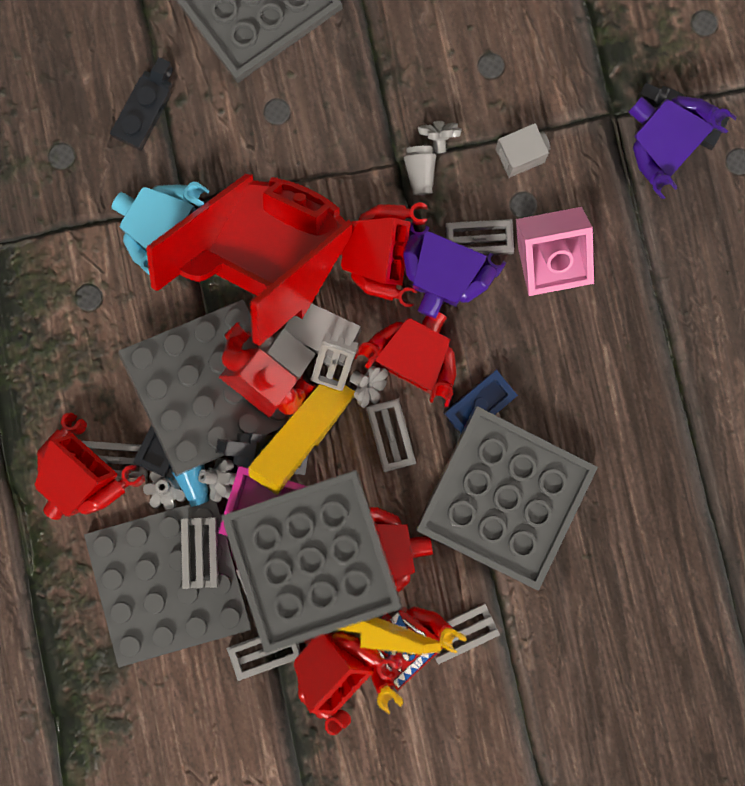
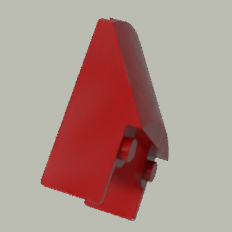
(262, 238)

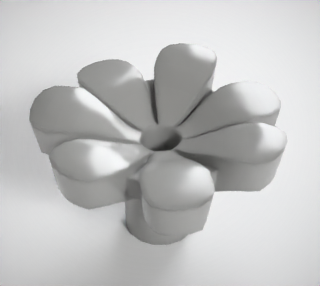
(440, 134)
(369, 385)
(218, 479)
(168, 495)

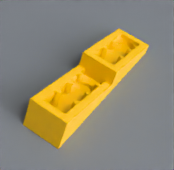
(299, 436)
(387, 636)

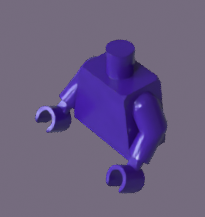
(671, 135)
(446, 270)

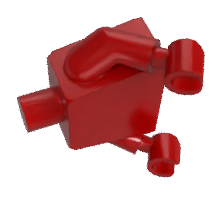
(377, 250)
(415, 355)
(260, 377)
(74, 476)
(398, 545)
(333, 670)

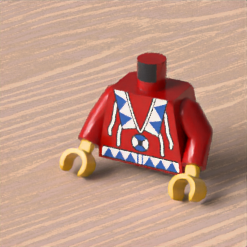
(425, 623)

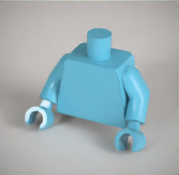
(154, 214)

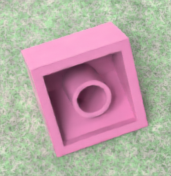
(556, 250)

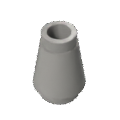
(420, 168)

